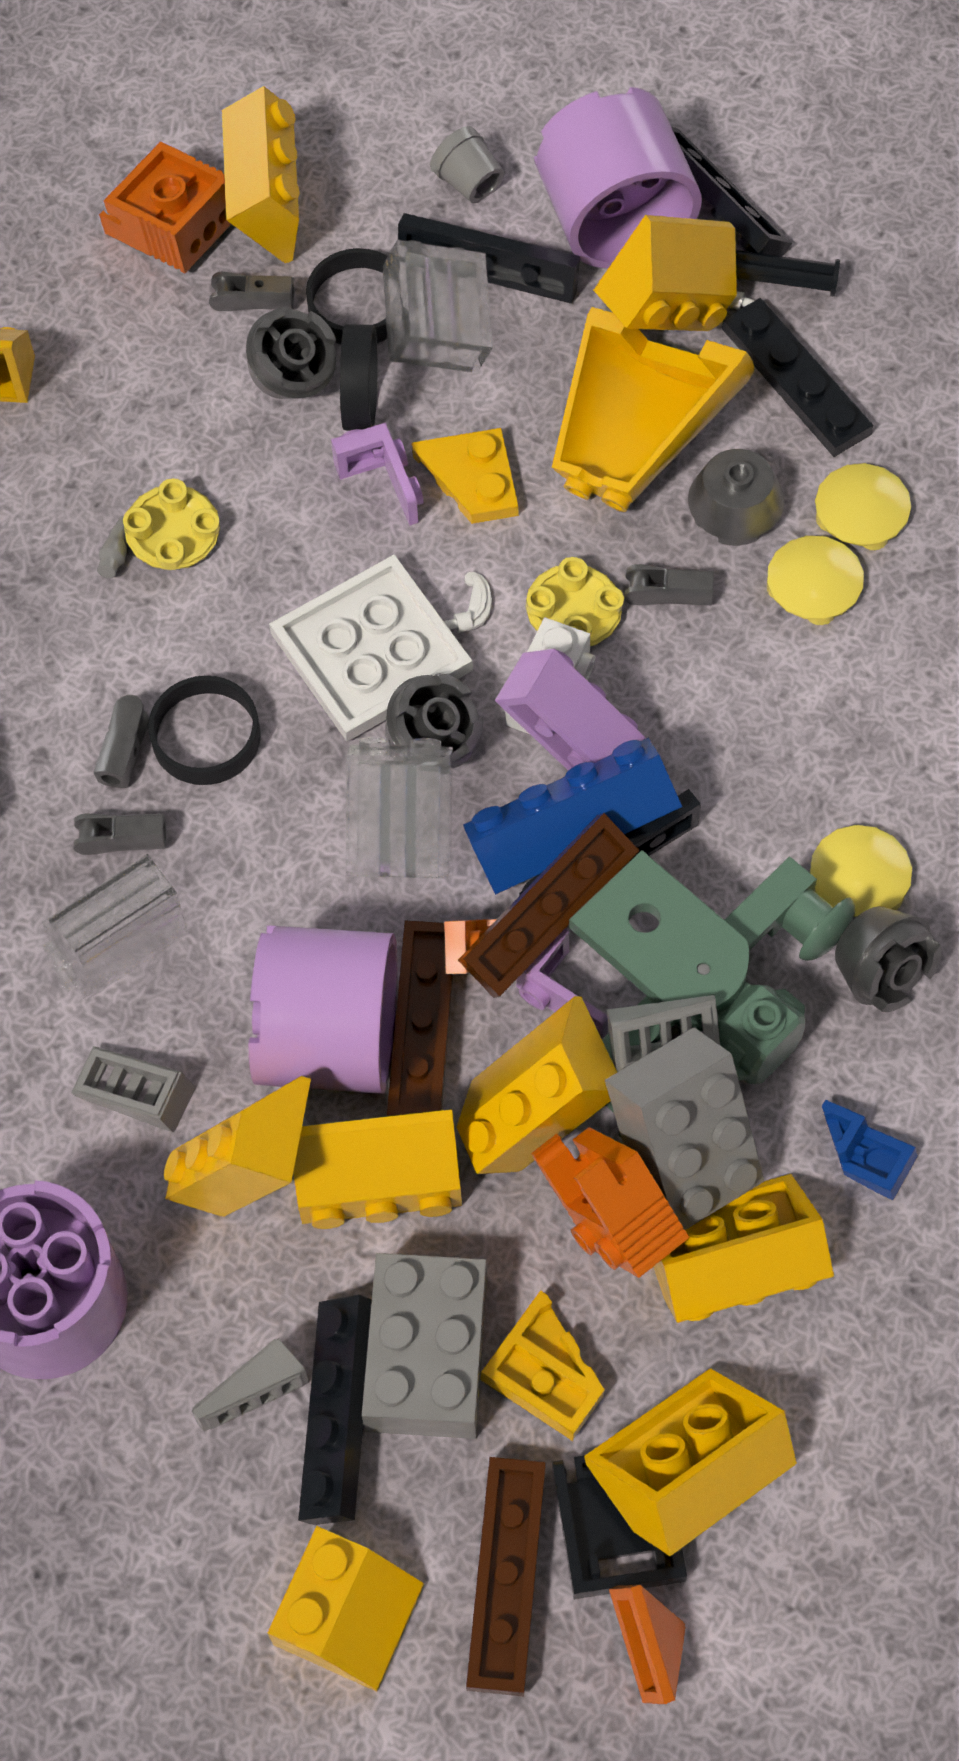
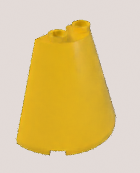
(637, 407)

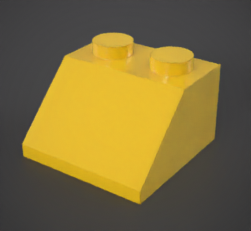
(345, 1609)

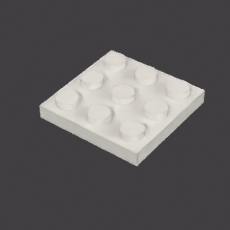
(366, 642)

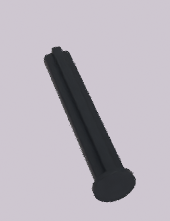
(787, 271)

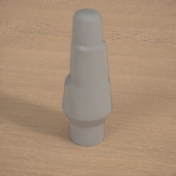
(113, 551)

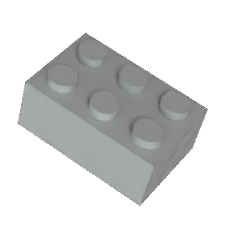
(688, 1124)
(425, 1346)

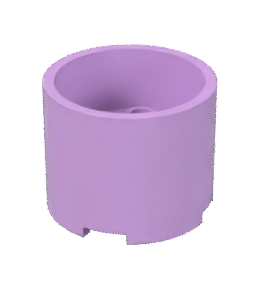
(610, 167)
(323, 1008)
(77, 1300)

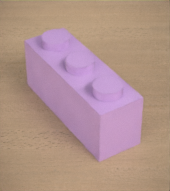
(564, 709)

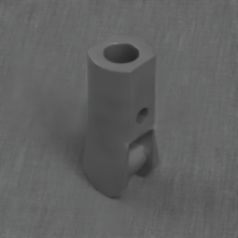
(251, 292)
(680, 586)
(122, 742)
(128, 833)

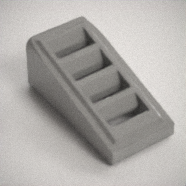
(642, 1016)
(163, 1102)
(259, 1381)

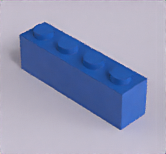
(534, 829)

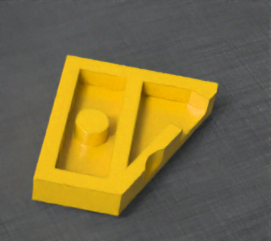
(473, 472)
(544, 1371)

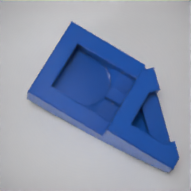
(868, 1154)

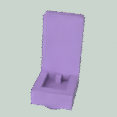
(373, 448)
(542, 991)

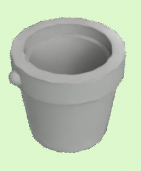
(467, 164)

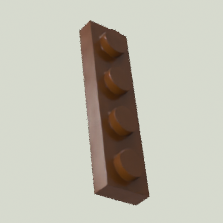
(547, 905)
(420, 1022)
(506, 1577)

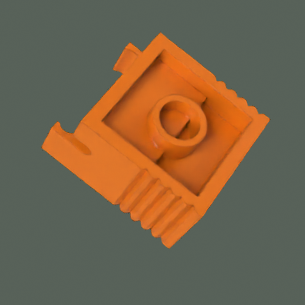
(168, 207)
(611, 1201)

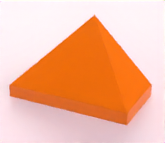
(652, 1641)

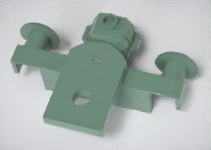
(705, 955)

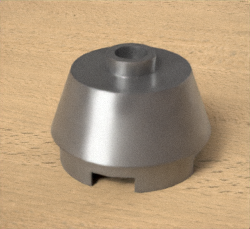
(290, 353)
(736, 497)
(435, 710)
(886, 956)

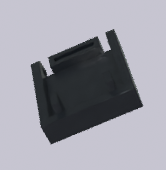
(598, 1532)

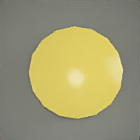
(862, 505)
(171, 526)
(815, 578)
(577, 598)
(862, 866)

